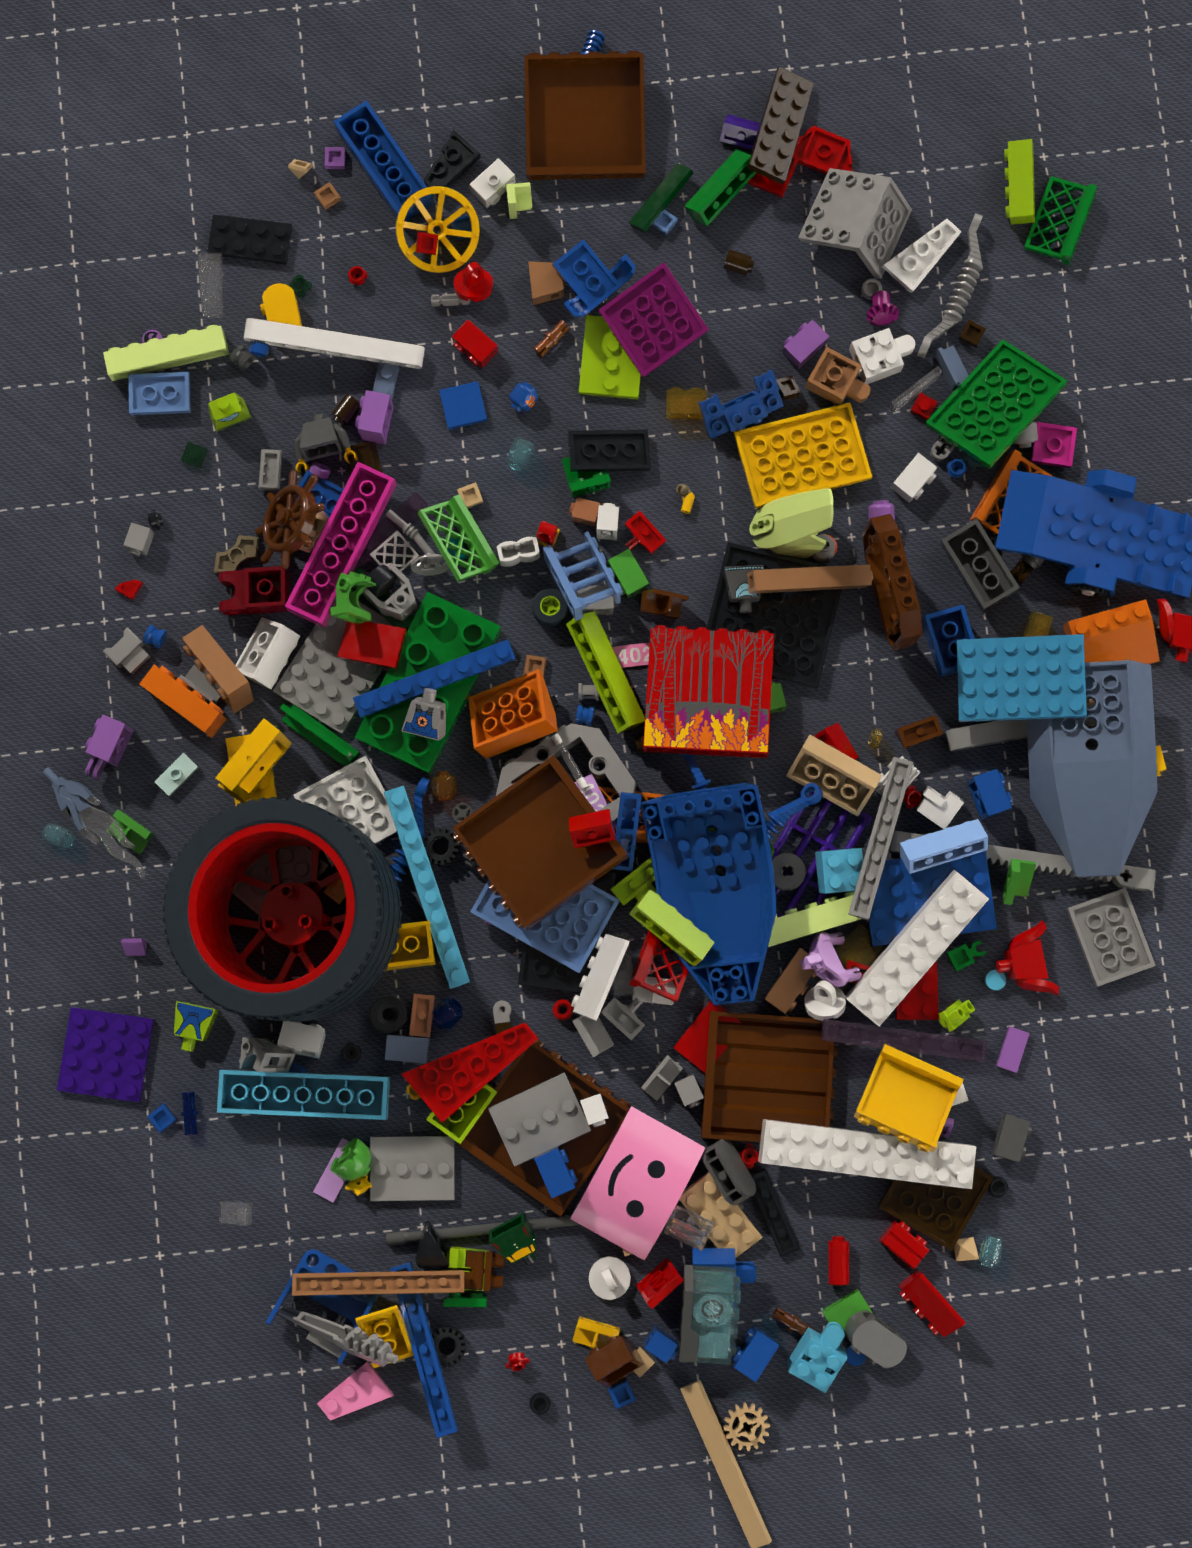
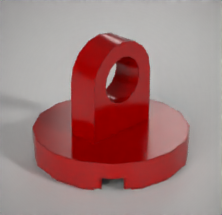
(473, 283)

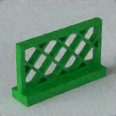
(1077, 224)
(319, 735)

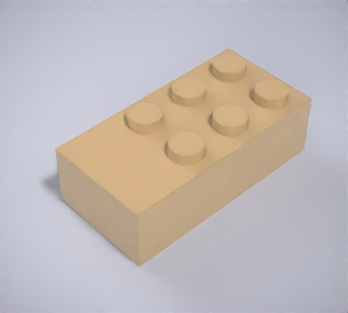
(838, 775)

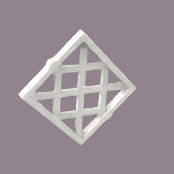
(406, 544)

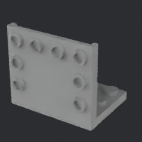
(858, 215)

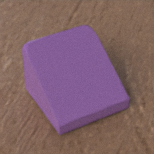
(134, 946)

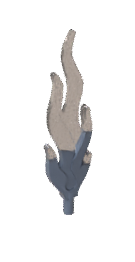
(86, 817)

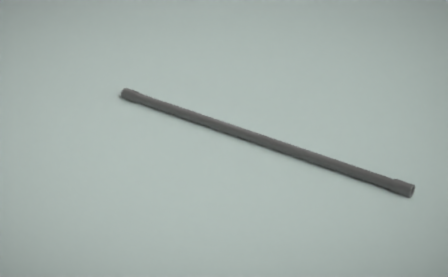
(404, 1237)

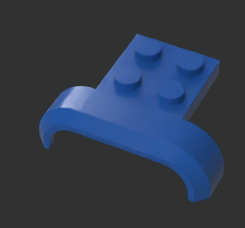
(590, 278)

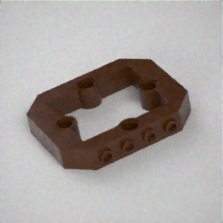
(892, 582)

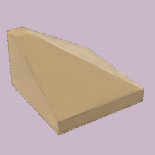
(966, 1249)

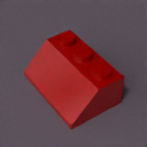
(930, 1304)

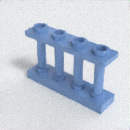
(570, 589)

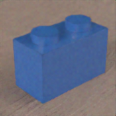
(661, 1344)

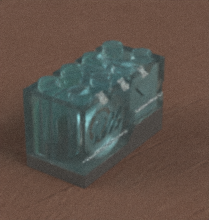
(709, 1314)

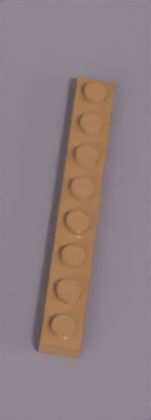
(377, 1282)

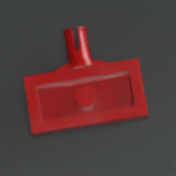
(643, 533)

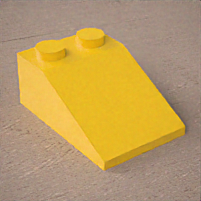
(390, 1327)

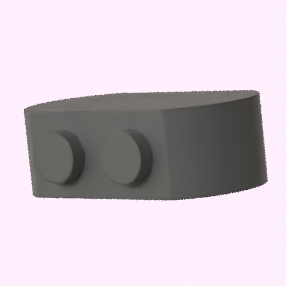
(729, 1172)
(875, 1339)

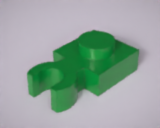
(963, 957)

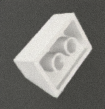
(267, 652)

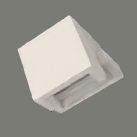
(939, 808)

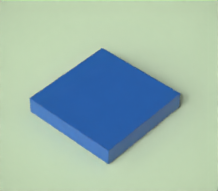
(463, 405)

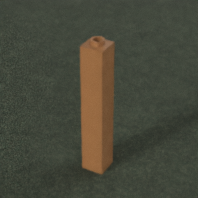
(809, 579)

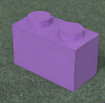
(805, 343)

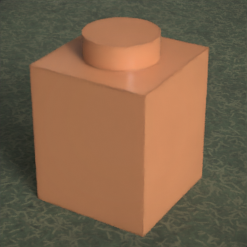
(584, 511)

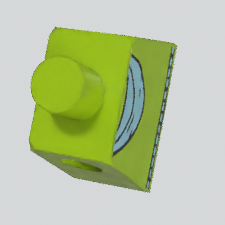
(228, 411)

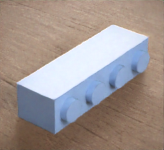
(943, 846)

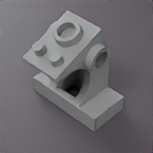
(258, 1052)

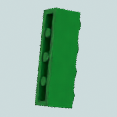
(720, 188)

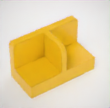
(594, 1333)

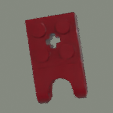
(252, 588)

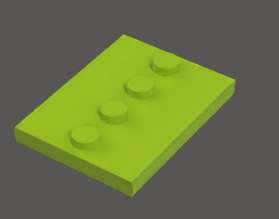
(605, 363)

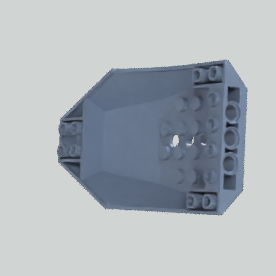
(1101, 795)

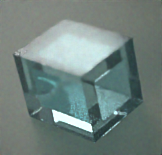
(520, 454)

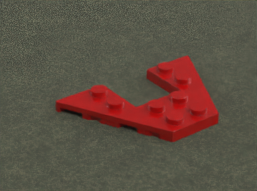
(815, 150)

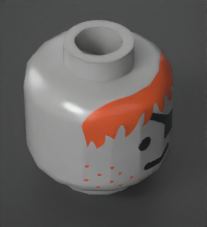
(830, 550)

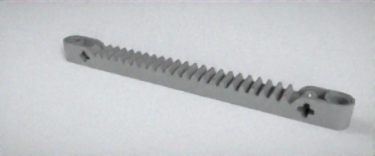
(1137, 877)

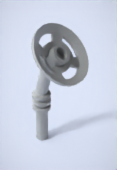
(429, 559)

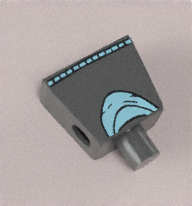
(737, 586)

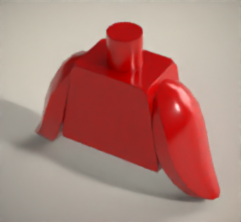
(1175, 630)
(1026, 961)

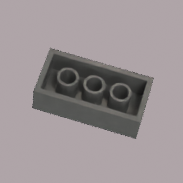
(979, 565)

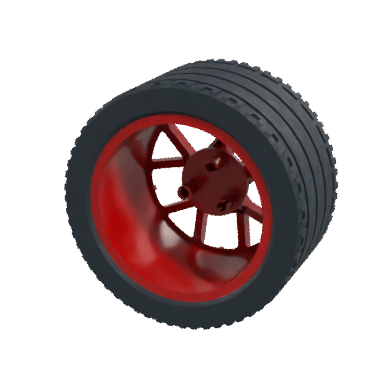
(290, 913)

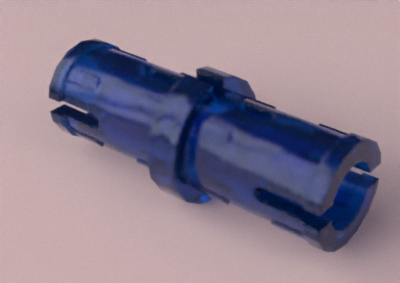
(189, 1113)

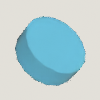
(995, 980)

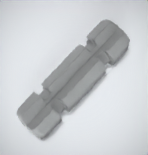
(447, 300)

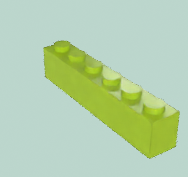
(606, 672)

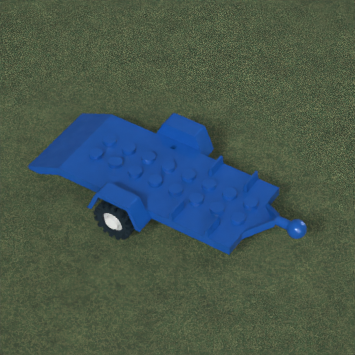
(1086, 529)

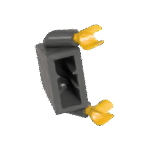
(319, 440)

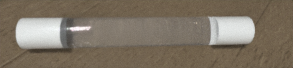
(569, 761)

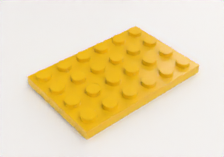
(803, 454)

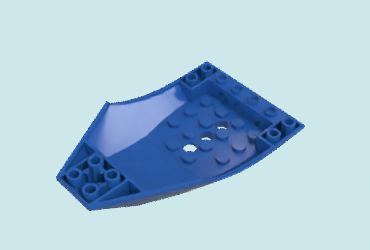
(730, 908)

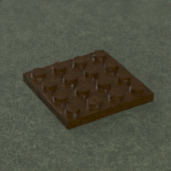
(935, 1209)

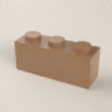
(790, 984)

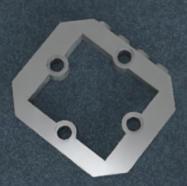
(572, 735)

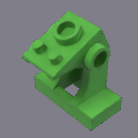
(347, 598)

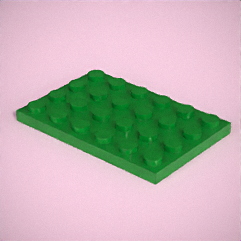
(996, 403)

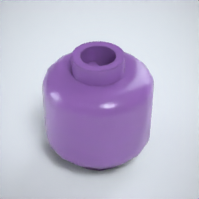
(881, 508)

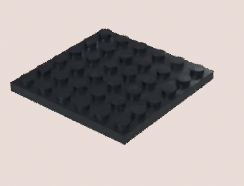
(797, 618)

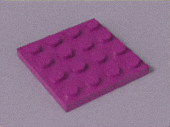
(654, 319)

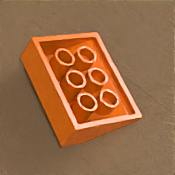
(1118, 634)
(511, 714)

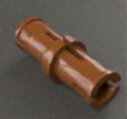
(551, 338)

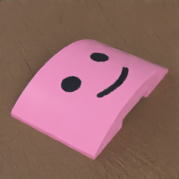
(638, 1183)

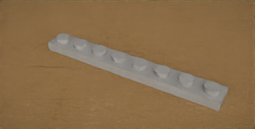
(880, 838)

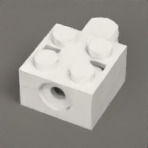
(880, 354)

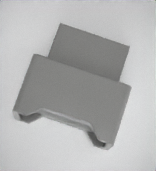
(128, 652)

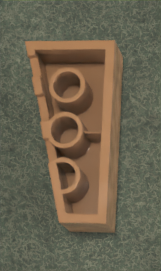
(218, 669)

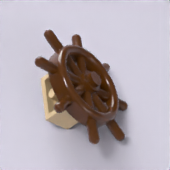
(298, 522)

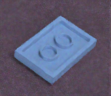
(159, 393)

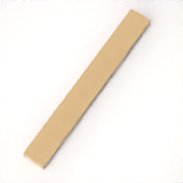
(726, 1464)

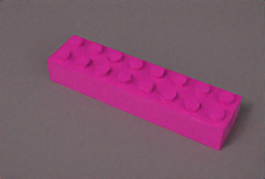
(341, 543)

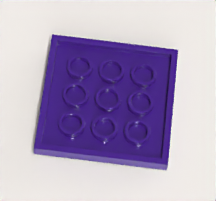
(105, 1054)

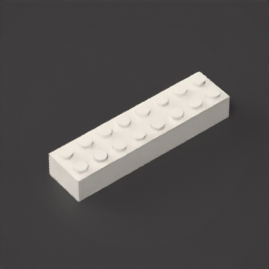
(916, 947)

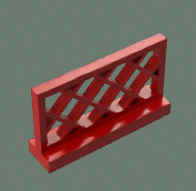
(645, 961)

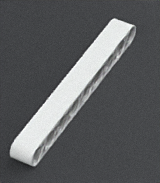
(334, 343)

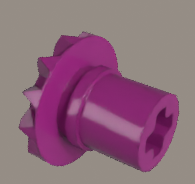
(882, 310)

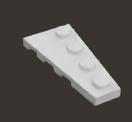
(920, 257)

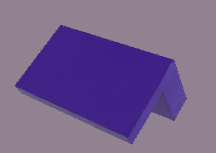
(739, 131)

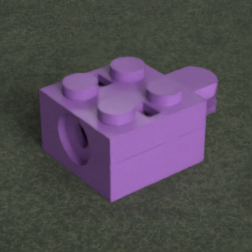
(106, 745)

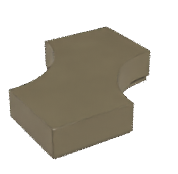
(244, 549)

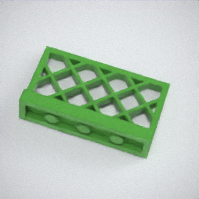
(468, 534)

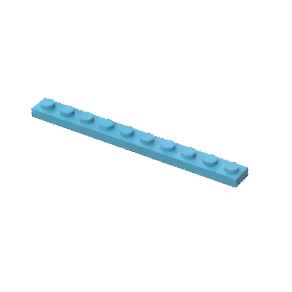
(426, 886)

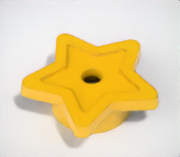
(361, 1188)

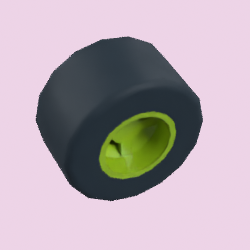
(547, 601)

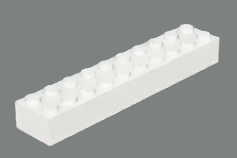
(865, 1154)

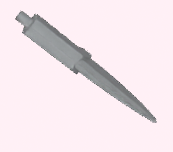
(347, 1338)

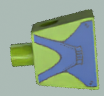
(193, 1023)

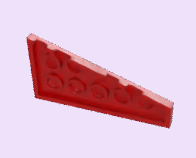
(461, 1074)

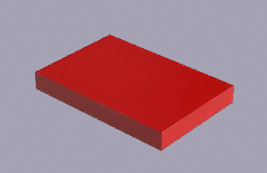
(372, 644)
(694, 1041)
(659, 1283)

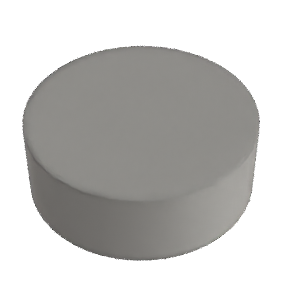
(869, 287)

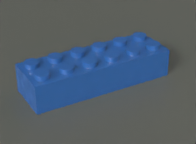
(381, 158)

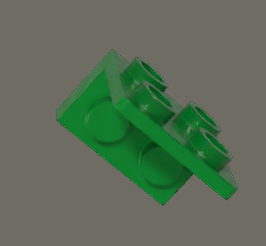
(585, 482)

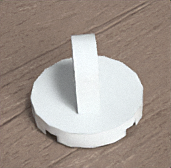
(825, 1001)
(609, 1278)

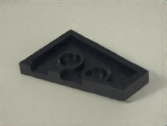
(454, 160)

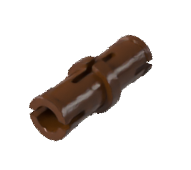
(789, 1321)

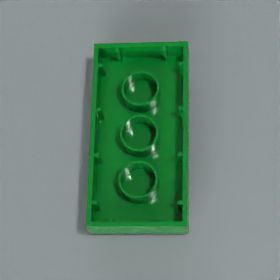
(434, 637)

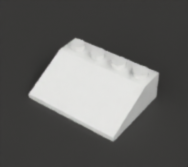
(600, 977)

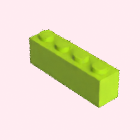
(1021, 181)
(672, 927)

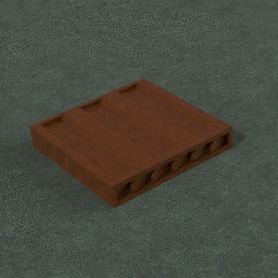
(768, 1072)

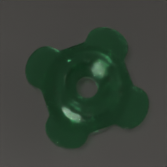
(300, 280)

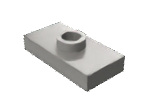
(270, 470)

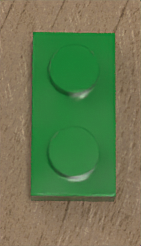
(475, 1299)

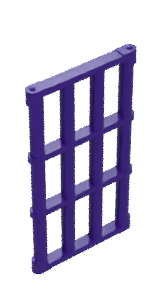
(826, 846)

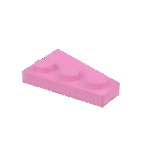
(355, 1392)

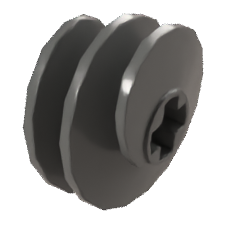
(798, 871)

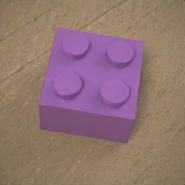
(375, 417)

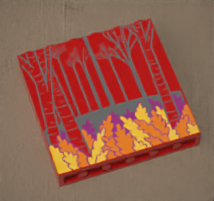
(708, 692)

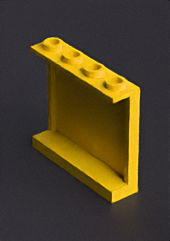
(908, 1098)

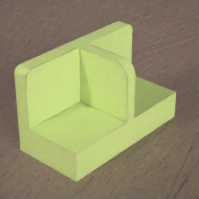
(518, 198)

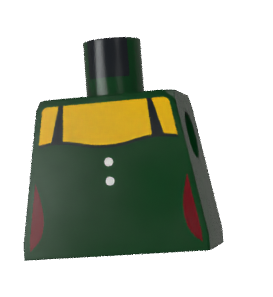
(515, 1240)

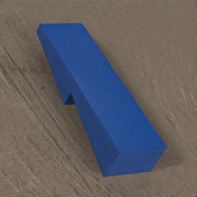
(627, 827)

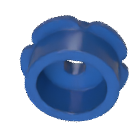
(961, 468)

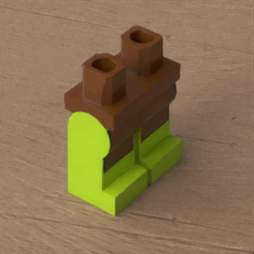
(481, 1265)

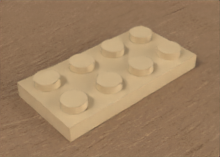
(731, 1224)

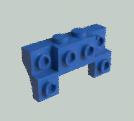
(742, 410)

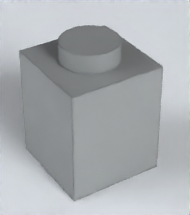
(138, 539)
(689, 1091)

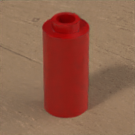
(838, 1261)

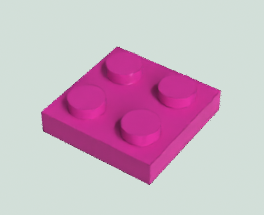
(1054, 445)

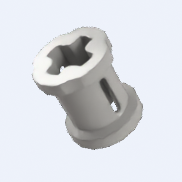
(587, 692)

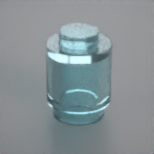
(58, 835)
(990, 1251)

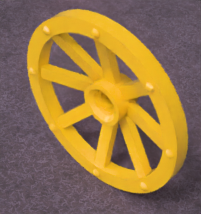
(442, 225)

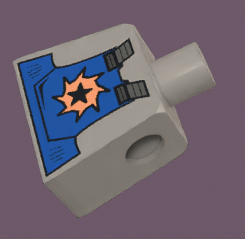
(426, 716)

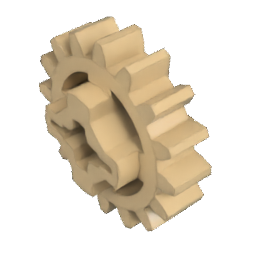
(755, 1422)

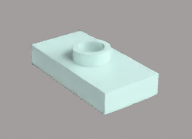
(176, 774)

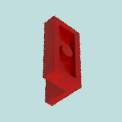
(836, 738)
(591, 828)

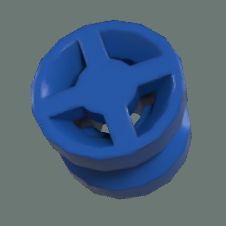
(155, 636)
(584, 715)

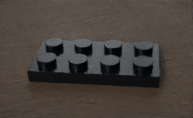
(250, 239)
(608, 450)

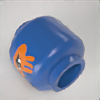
(523, 396)

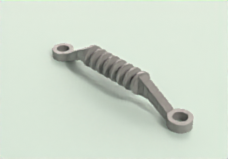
(963, 287)

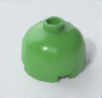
(353, 1161)

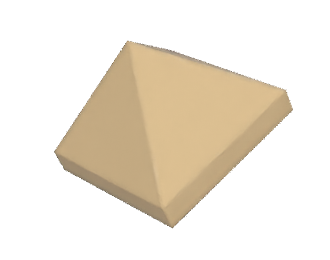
(299, 167)

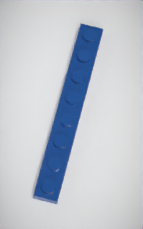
(434, 678)
(426, 1359)

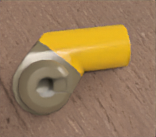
(687, 497)

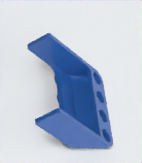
(346, 1305)

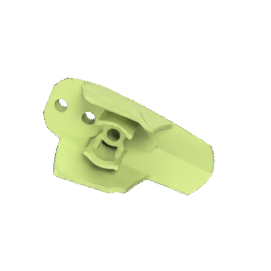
(793, 523)

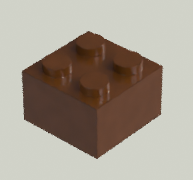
(613, 1360)

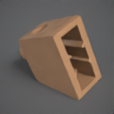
(545, 282)

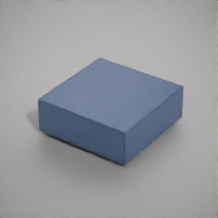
(665, 222)

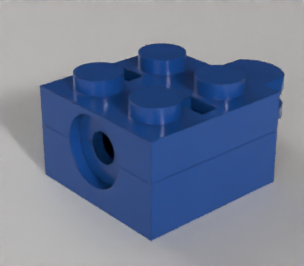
(725, 1258)

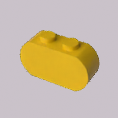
(281, 305)

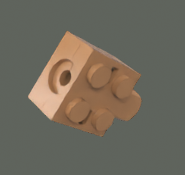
(837, 378)

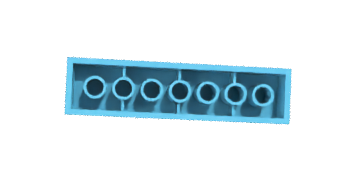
(303, 1094)

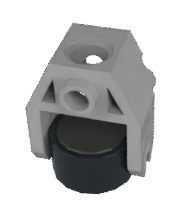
(401, 603)

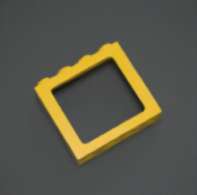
(266, 748)

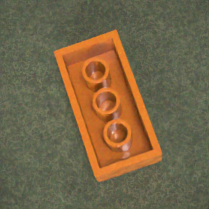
(186, 703)

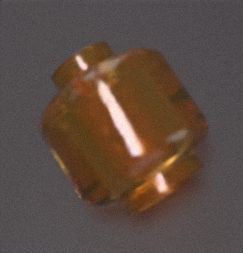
(444, 786)

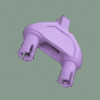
(825, 960)

